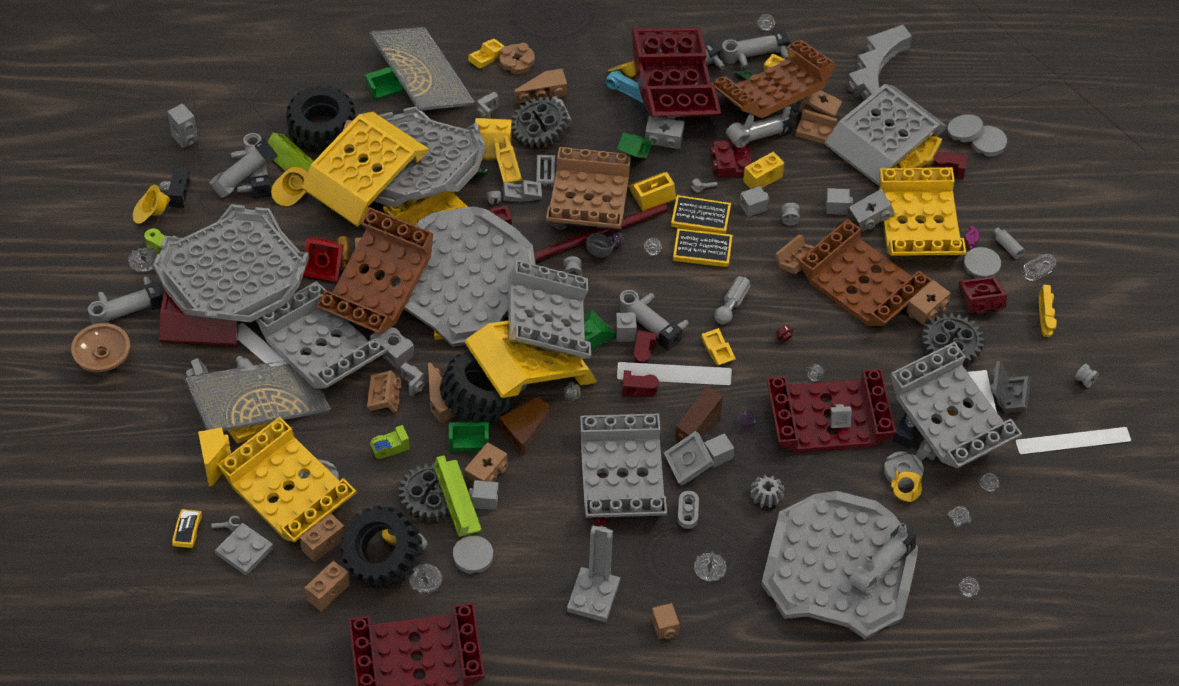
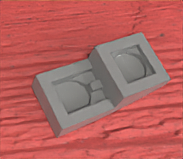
(519, 193)

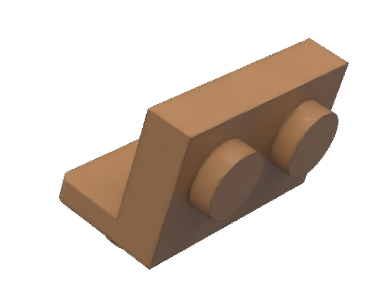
(791, 253)

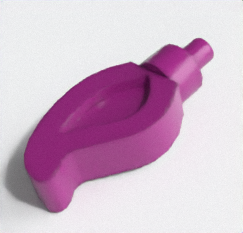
(972, 237)

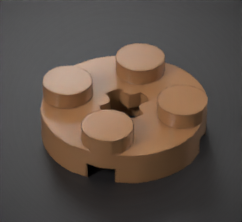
(520, 51)

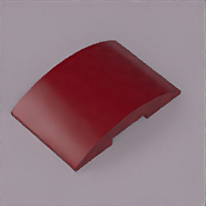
(673, 72)

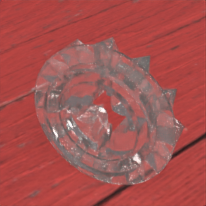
(138, 264)
(717, 571)
(432, 573)

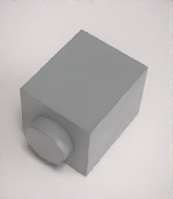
(754, 201)
(838, 201)
(626, 327)
(720, 449)
(484, 495)

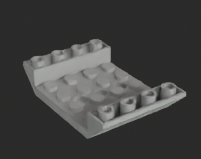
(872, 145)
(549, 297)
(303, 326)
(940, 384)
(622, 445)

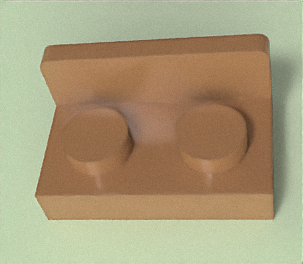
(815, 126)
(384, 391)

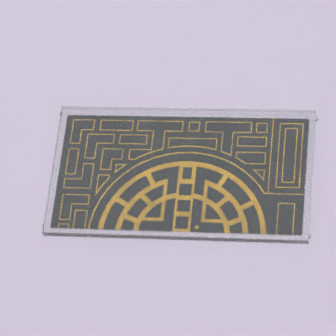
(421, 68)
(254, 395)

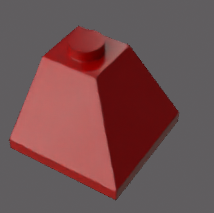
(324, 259)

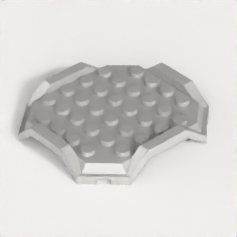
(447, 166)
(232, 267)
(466, 272)
(818, 550)

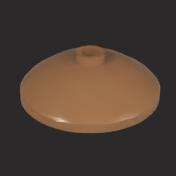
(100, 340)

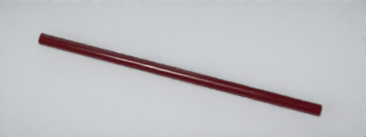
(581, 239)

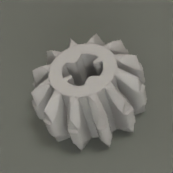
(767, 491)

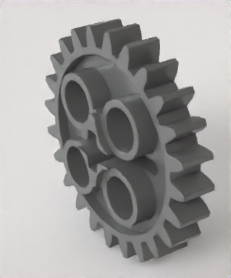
(551, 116)
(942, 332)
(418, 484)

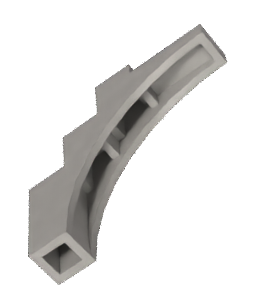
(879, 51)

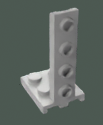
(596, 586)

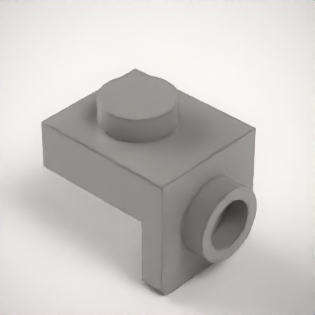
(487, 105)
(414, 377)

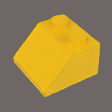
(493, 129)
(214, 448)

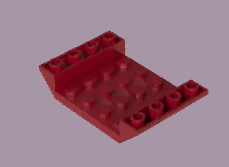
(183, 328)
(801, 413)
(446, 643)

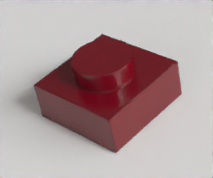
(503, 213)

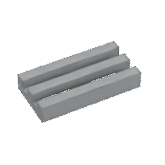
(545, 181)

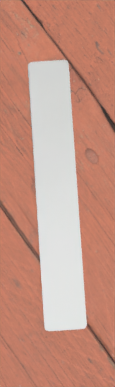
(257, 345)
(678, 373)
(1073, 440)

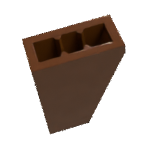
(701, 415)
(525, 423)

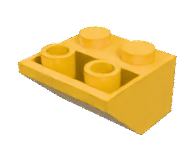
(653, 191)

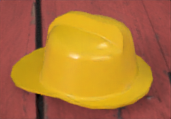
(627, 70)
(288, 186)
(151, 204)

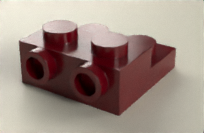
(729, 159)
(983, 294)

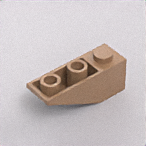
(545, 85)
(437, 405)

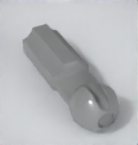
(732, 300)

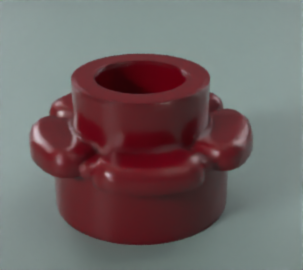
(784, 333)

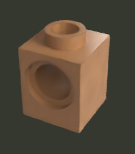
(665, 621)

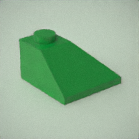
(596, 330)

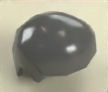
(599, 245)

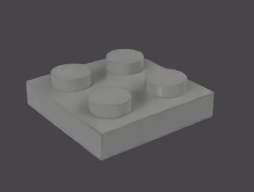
(688, 458)
(244, 549)

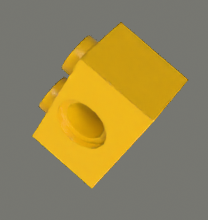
(763, 171)

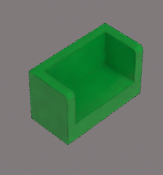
(383, 84)
(634, 145)
(468, 436)

